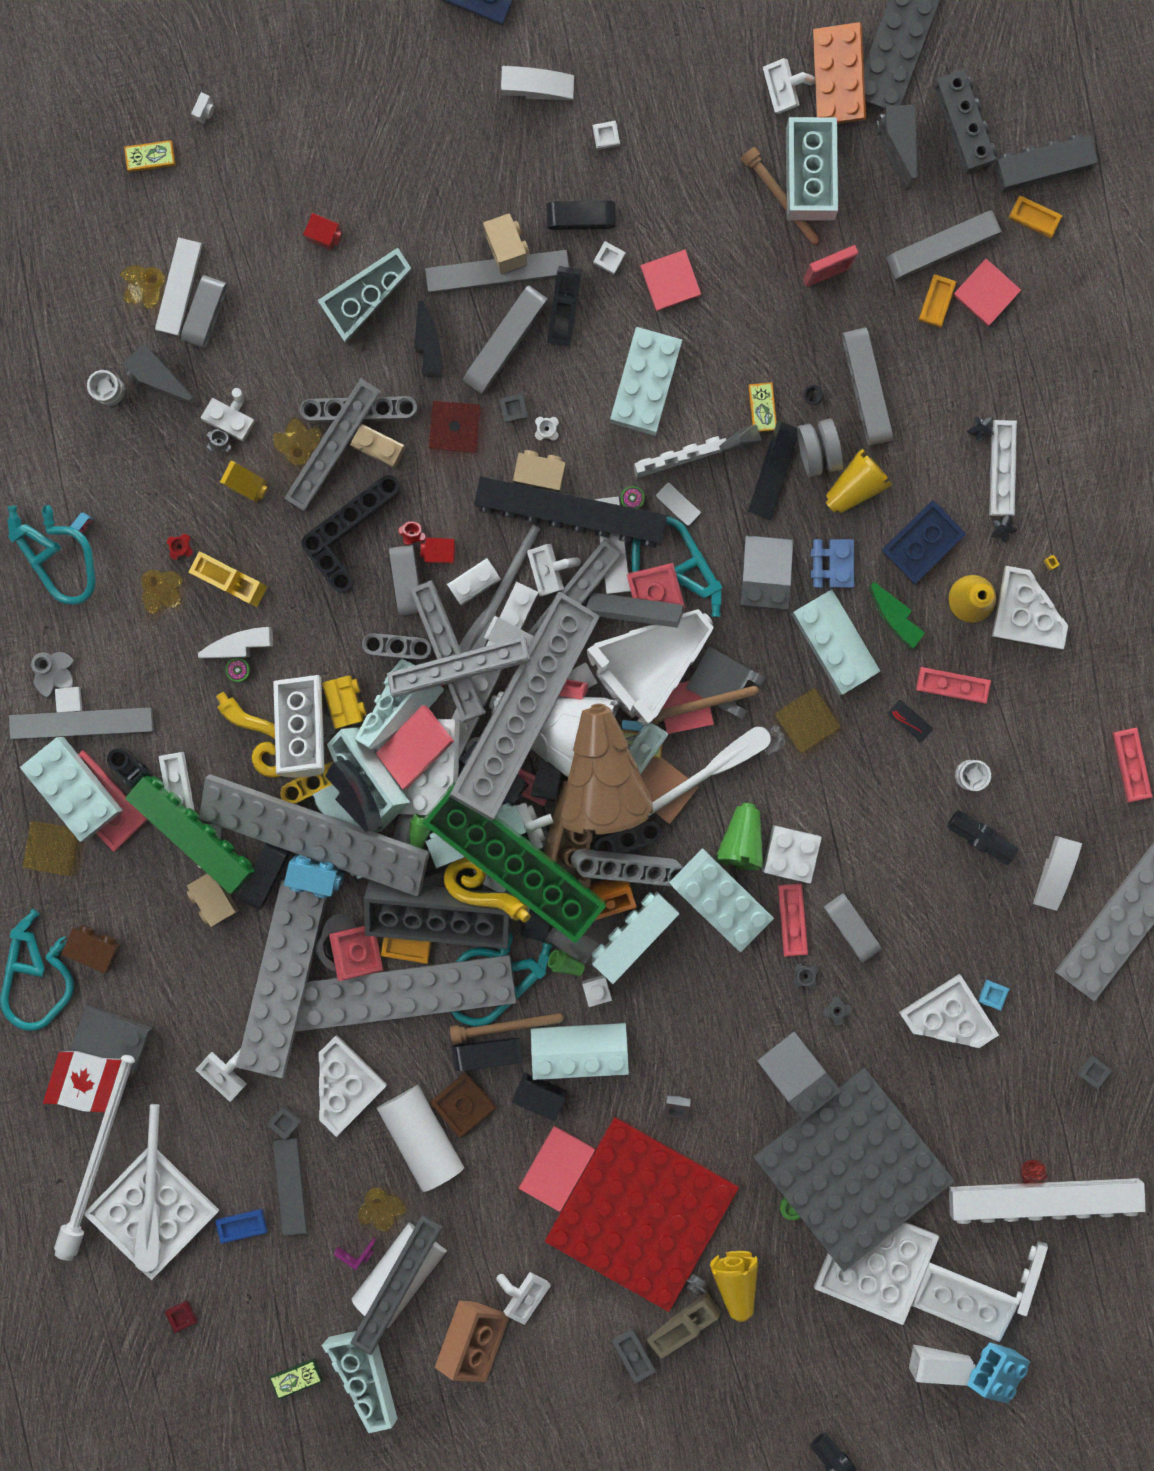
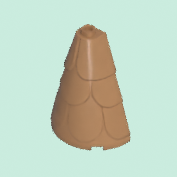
(604, 779)

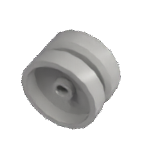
(820, 448)

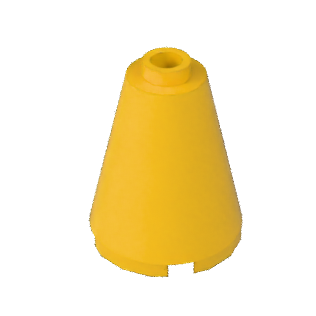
(857, 484)
(965, 601)
(736, 1282)

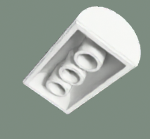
(299, 727)
(420, 1138)
(369, 1289)

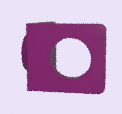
(351, 1261)

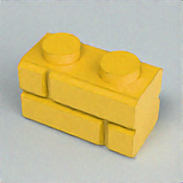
(343, 701)

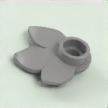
(55, 674)

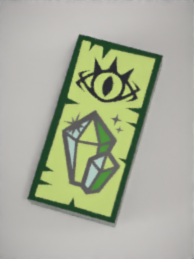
(296, 1378)

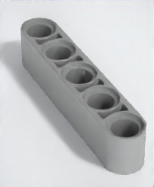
(943, 245)
(505, 339)
(867, 386)
(394, 414)
(619, 864)

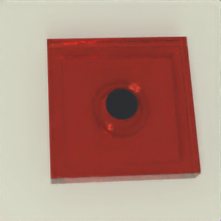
(454, 426)

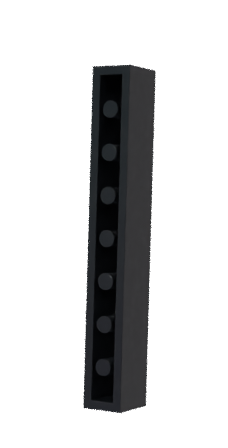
(570, 511)

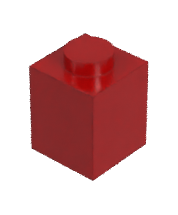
(323, 232)
(438, 551)

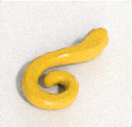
(233, 713)
(503, 901)

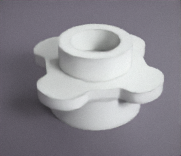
(549, 422)

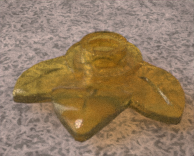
(139, 287)
(297, 438)
(163, 592)
(380, 1213)

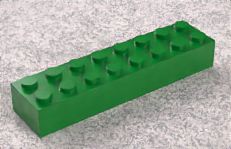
(516, 866)

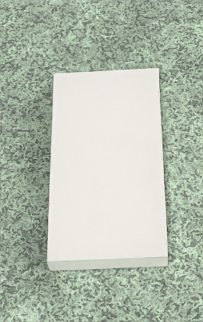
(965, 1302)

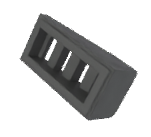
(742, 439)

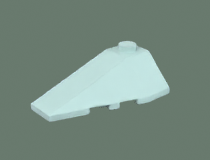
(393, 712)

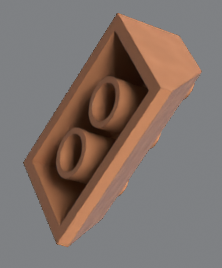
(471, 1342)

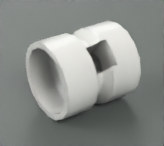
(105, 387)
(972, 775)

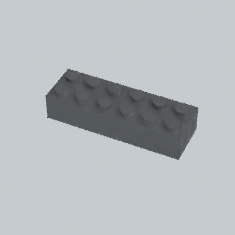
(433, 917)

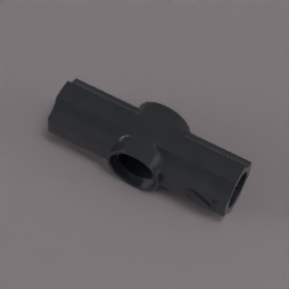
(982, 837)
(830, 1454)

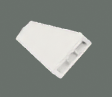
(940, 1366)

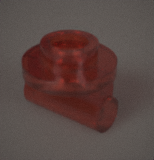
(1033, 1171)

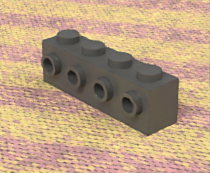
(964, 121)

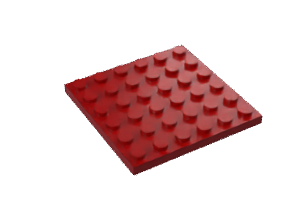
(641, 1214)

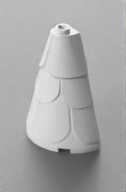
(649, 663)
(560, 728)

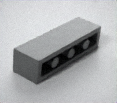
(1045, 163)

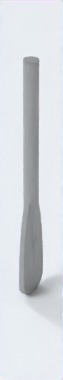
(474, 637)

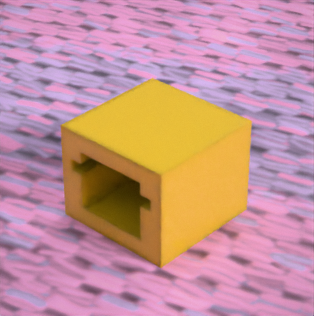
(1051, 562)

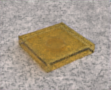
(807, 720)
(50, 848)

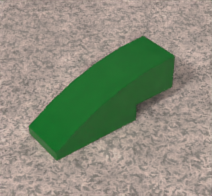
(895, 616)

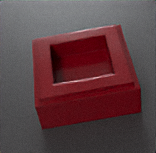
(180, 1316)

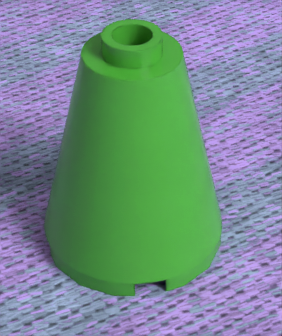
(742, 840)

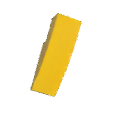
(228, 579)

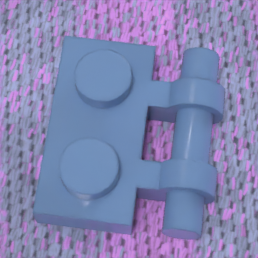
(840, 563)

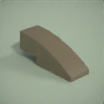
(684, 1325)

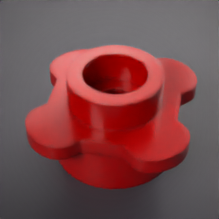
(411, 528)
(173, 543)

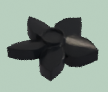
(982, 428)
(1004, 527)

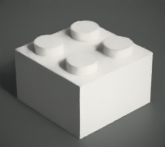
(791, 854)

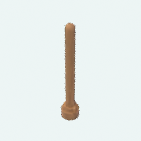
(752, 159)
(705, 703)
(460, 1034)

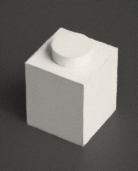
(596, 990)

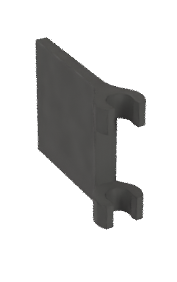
(721, 675)

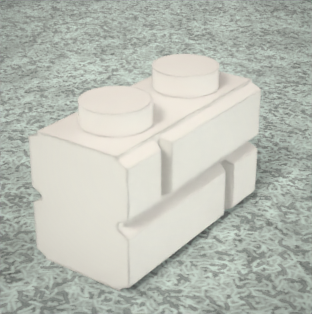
(474, 582)

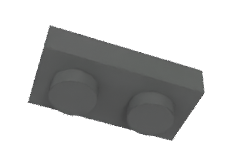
(633, 1355)

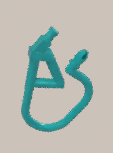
(18, 531)
(697, 559)
(20, 933)
(538, 971)

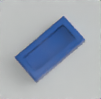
(241, 1226)

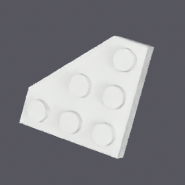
(1027, 612)
(950, 1015)
(344, 1085)

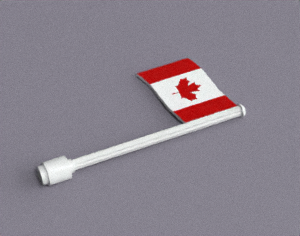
(90, 1086)

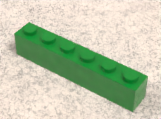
(190, 834)

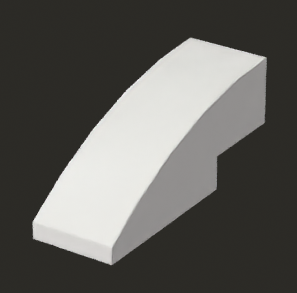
(536, 83)
(238, 644)
(1057, 872)

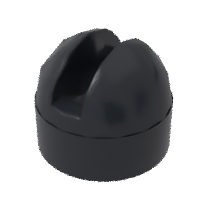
(809, 392)

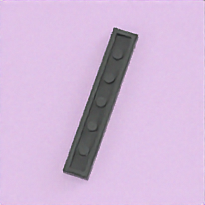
(396, 1284)

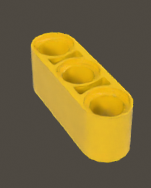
(304, 788)

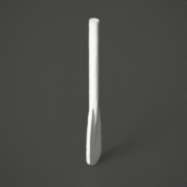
(737, 752)
(148, 1227)

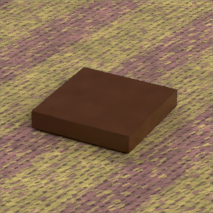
(463, 1104)

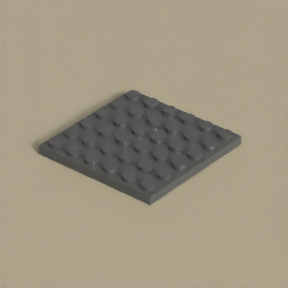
(854, 1169)

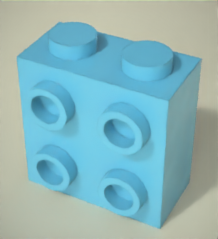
(313, 876)
(998, 1373)

